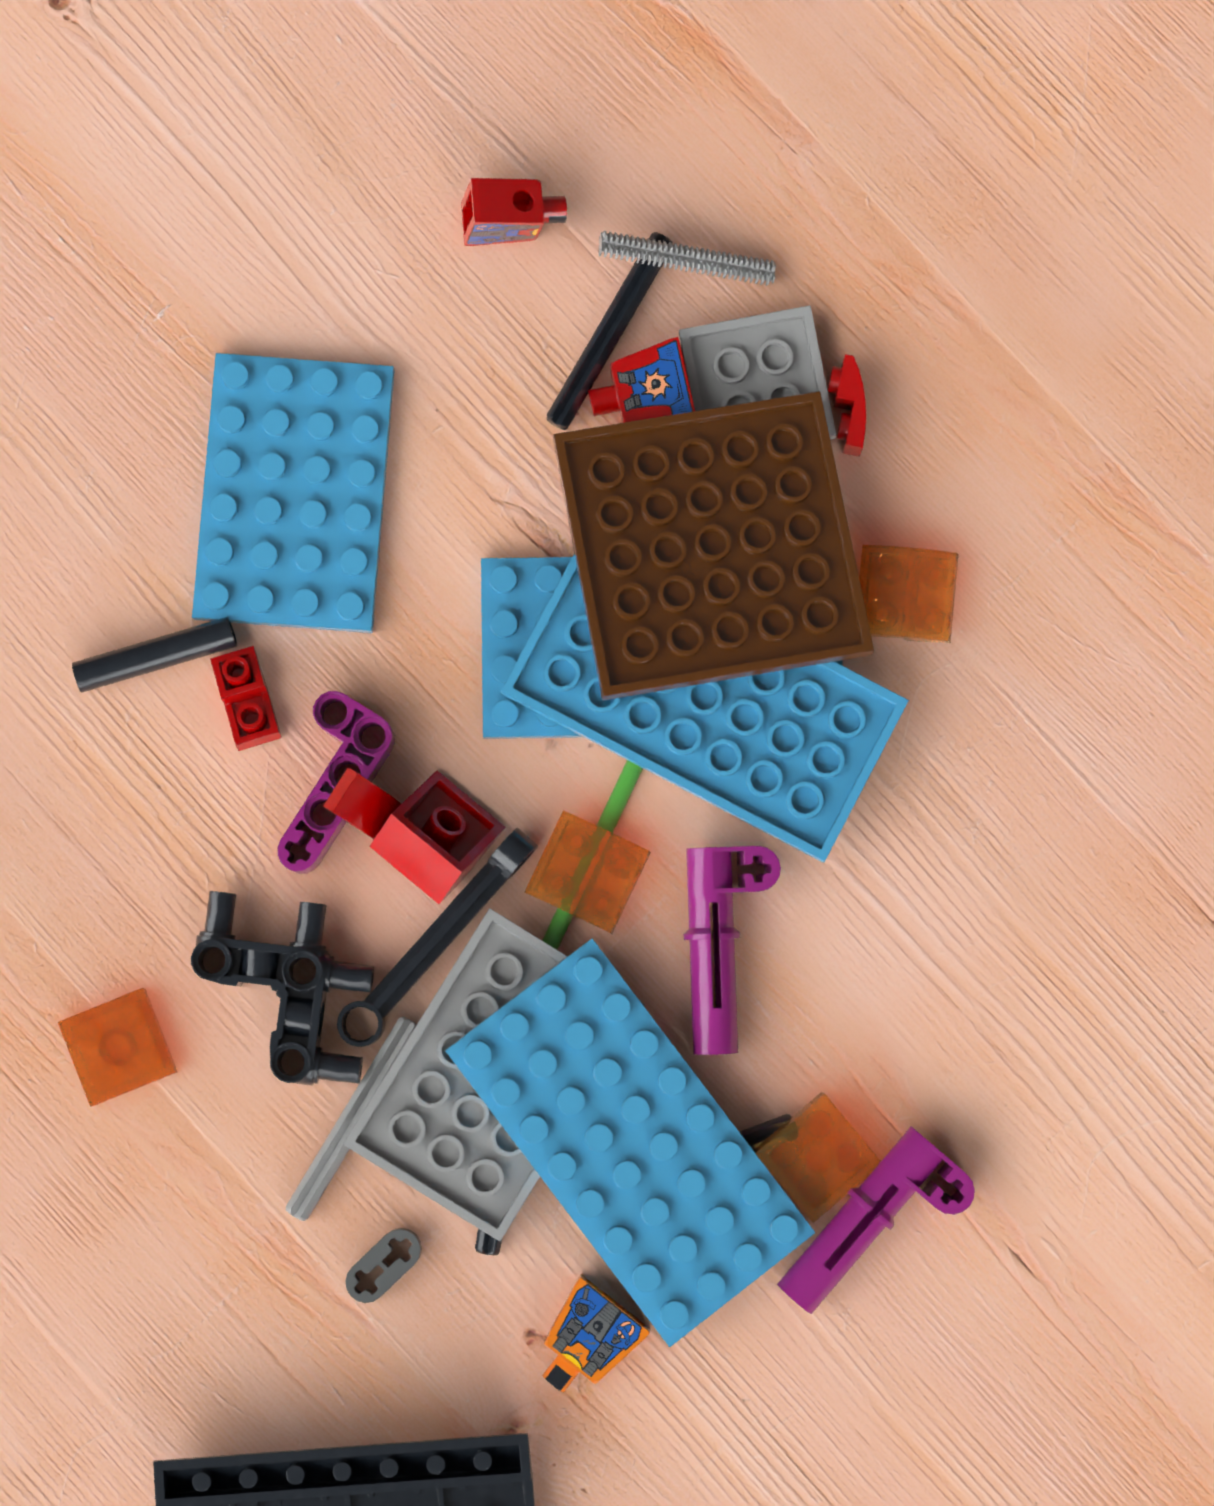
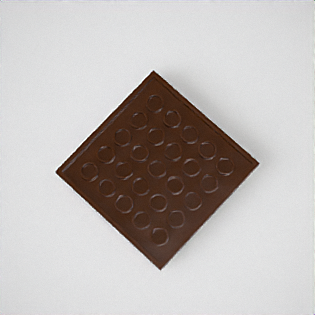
(712, 545)

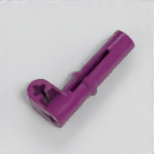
(711, 882)
(870, 1211)

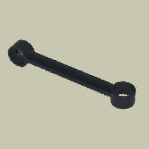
(500, 867)

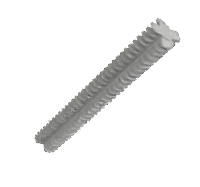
(687, 257)

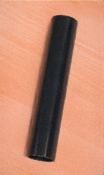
(154, 654)

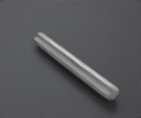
(333, 1150)

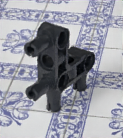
(300, 1004)

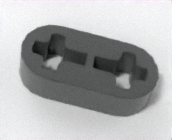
(391, 1273)

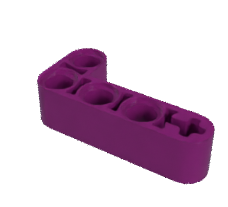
(350, 752)

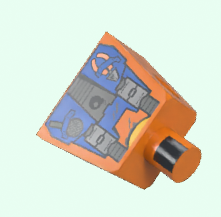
(590, 1335)

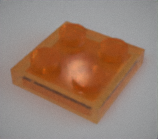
(117, 1047)
(817, 1157)

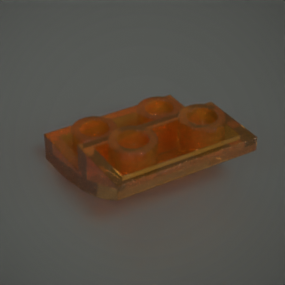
(909, 592)
(587, 872)

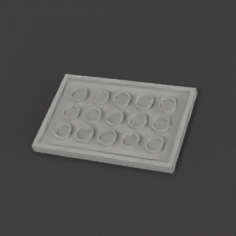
(425, 1114)

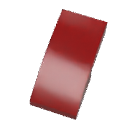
(850, 395)
(246, 698)
(361, 803)

